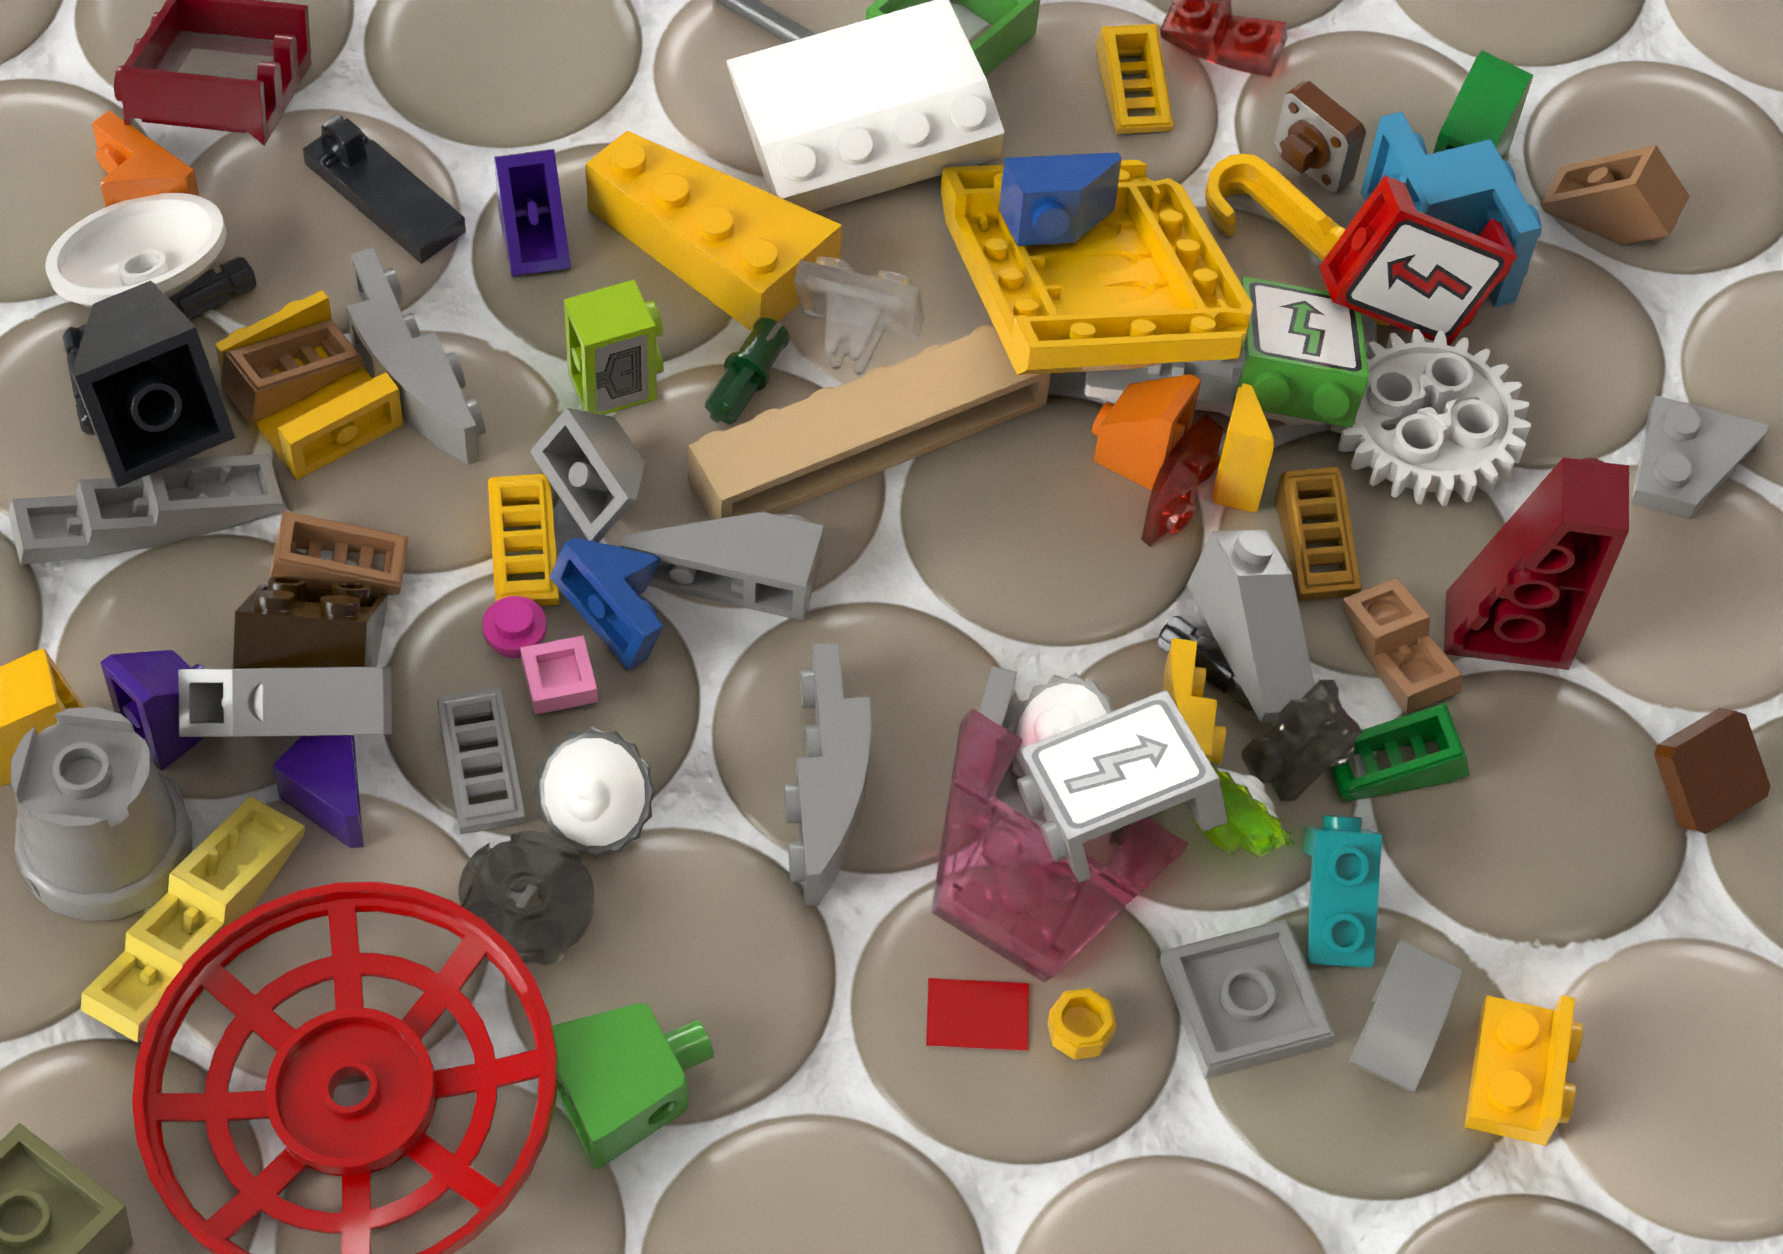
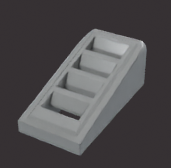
(474, 720)

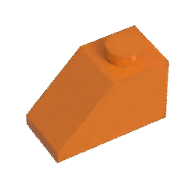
(1145, 426)

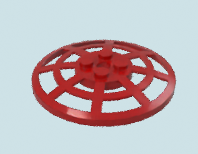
(339, 1046)

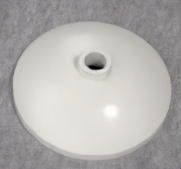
(137, 241)

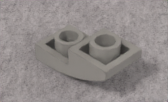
(1406, 1016)

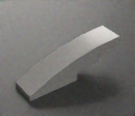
(152, 511)

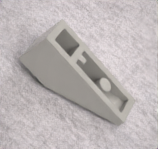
(738, 560)
(1254, 617)

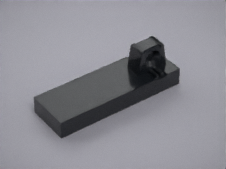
(383, 189)

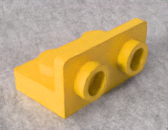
(1522, 1069)

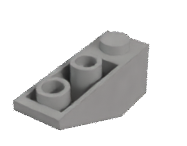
(285, 702)

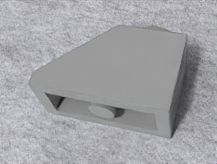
(590, 468)

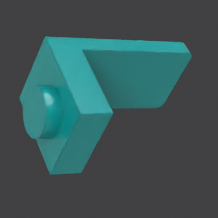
(1342, 891)

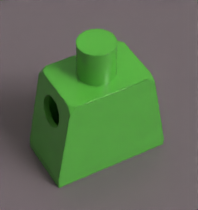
(624, 1076)

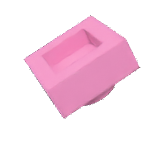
(559, 675)

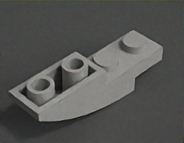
(416, 363)
(830, 778)

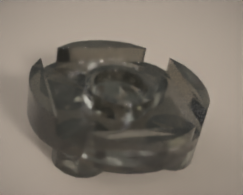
(563, 885)

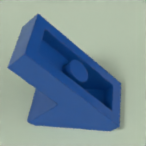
(605, 590)

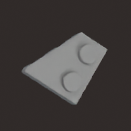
(1689, 455)

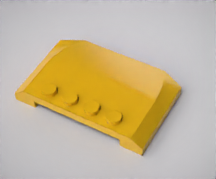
(1121, 297)

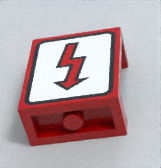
(1414, 266)

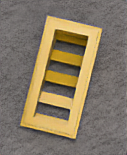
(1142, 42)
(522, 502)

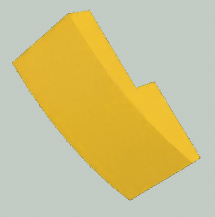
(1186, 688)

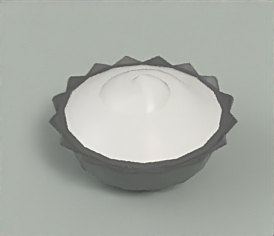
(595, 791)

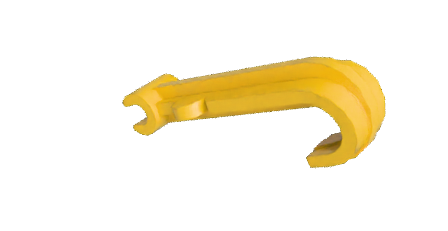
(1277, 195)

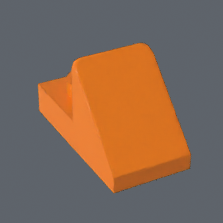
(136, 163)

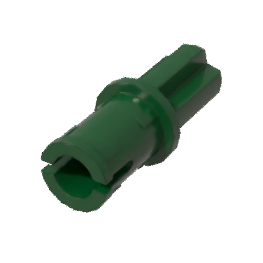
(746, 371)

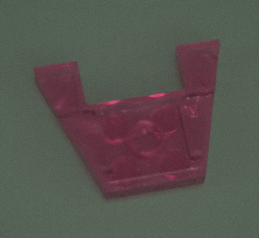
(1001, 878)

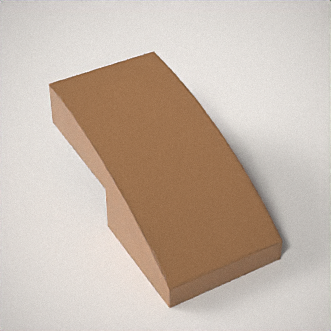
(1398, 645)

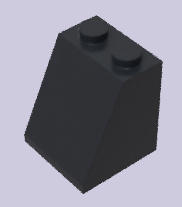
(147, 384)

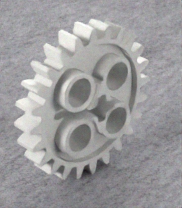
(1436, 419)

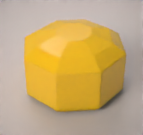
(1081, 1023)

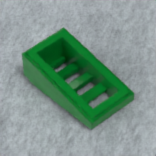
(1424, 771)

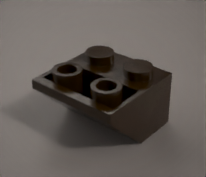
(309, 627)

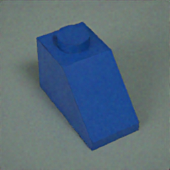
(1057, 195)

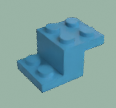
(1460, 188)

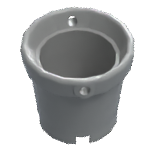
(95, 817)

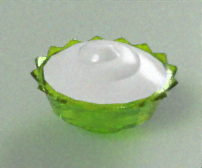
(1249, 816)

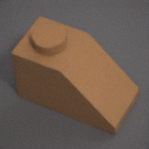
(1619, 196)

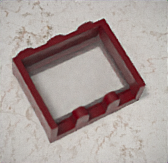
(217, 65)

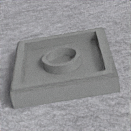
(1246, 998)

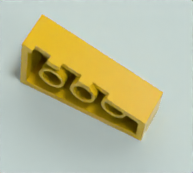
(708, 226)

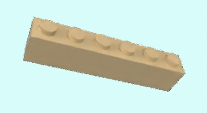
(862, 427)

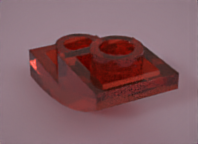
(1225, 39)
(1177, 481)

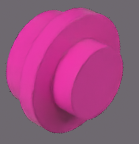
(513, 624)

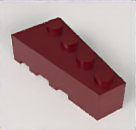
(1543, 570)

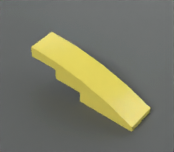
(204, 895)

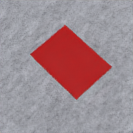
(977, 1014)

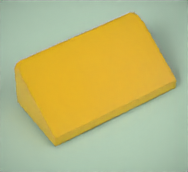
(1244, 454)

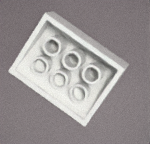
(867, 107)

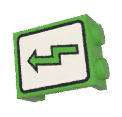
(1303, 353)

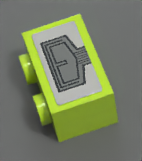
(613, 347)

